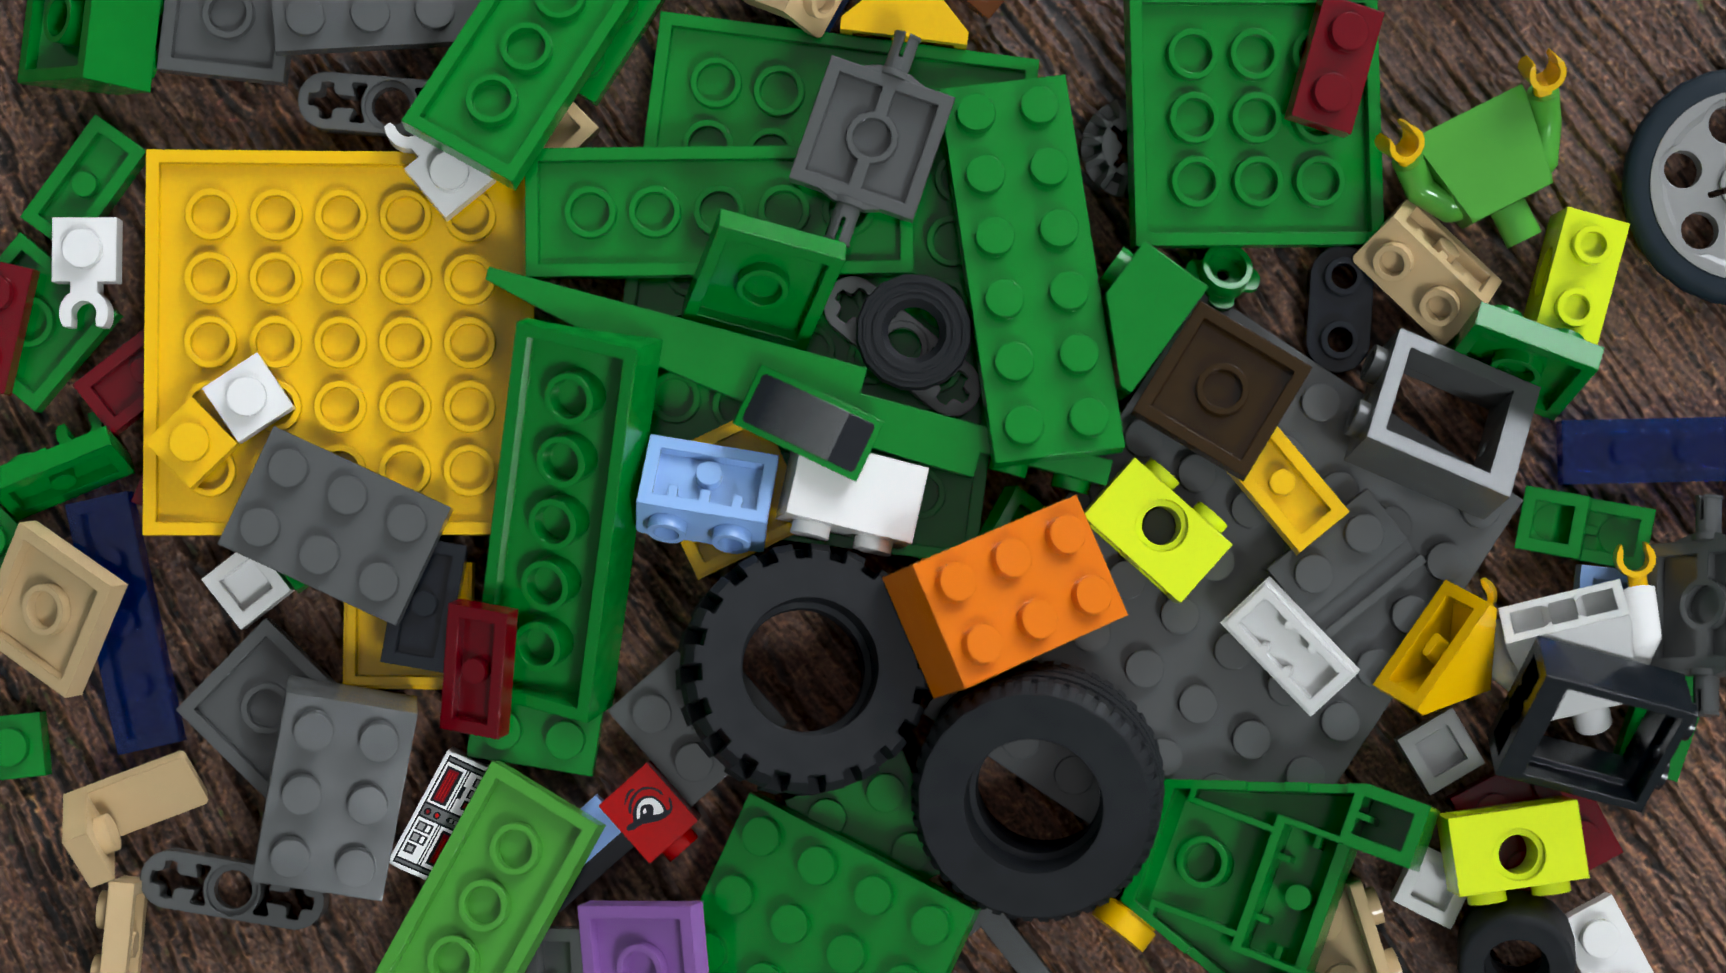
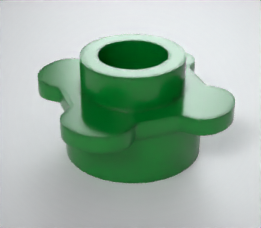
(1235, 265)

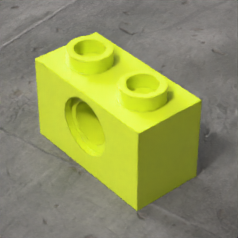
(1576, 272)
(1118, 520)
(1553, 849)

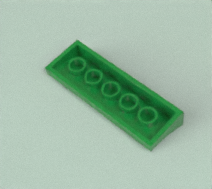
(569, 508)

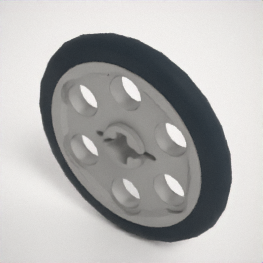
(1658, 208)

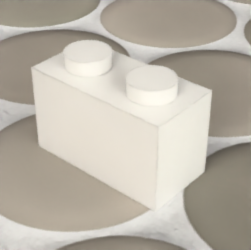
(875, 510)

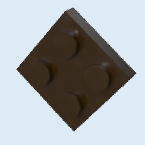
(1221, 390)

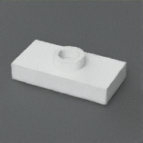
(1290, 646)

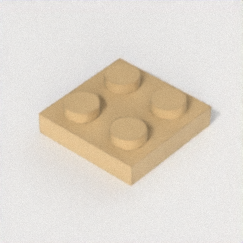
(55, 608)

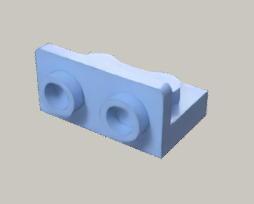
(706, 494)

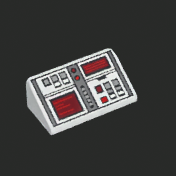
(438, 813)

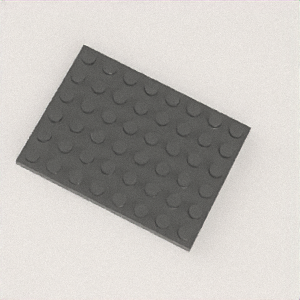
(1184, 670)

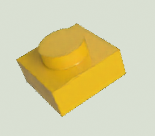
(192, 443)

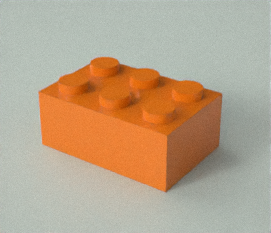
(1005, 597)

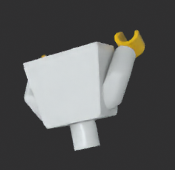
(1590, 617)

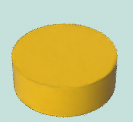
(1125, 923)

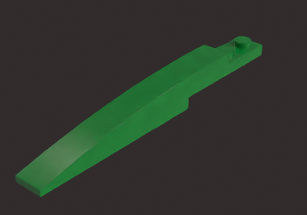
(730, 360)

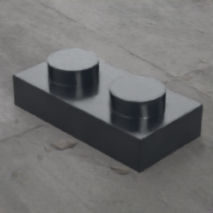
(422, 631)

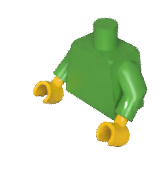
(1486, 156)

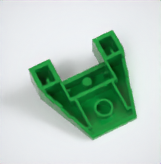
(1258, 868)

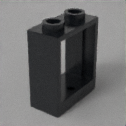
(1625, 780)

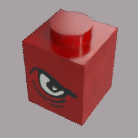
(652, 814)

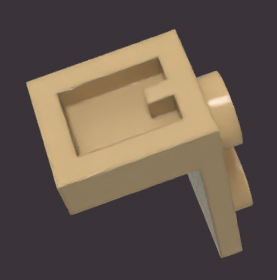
(122, 804)

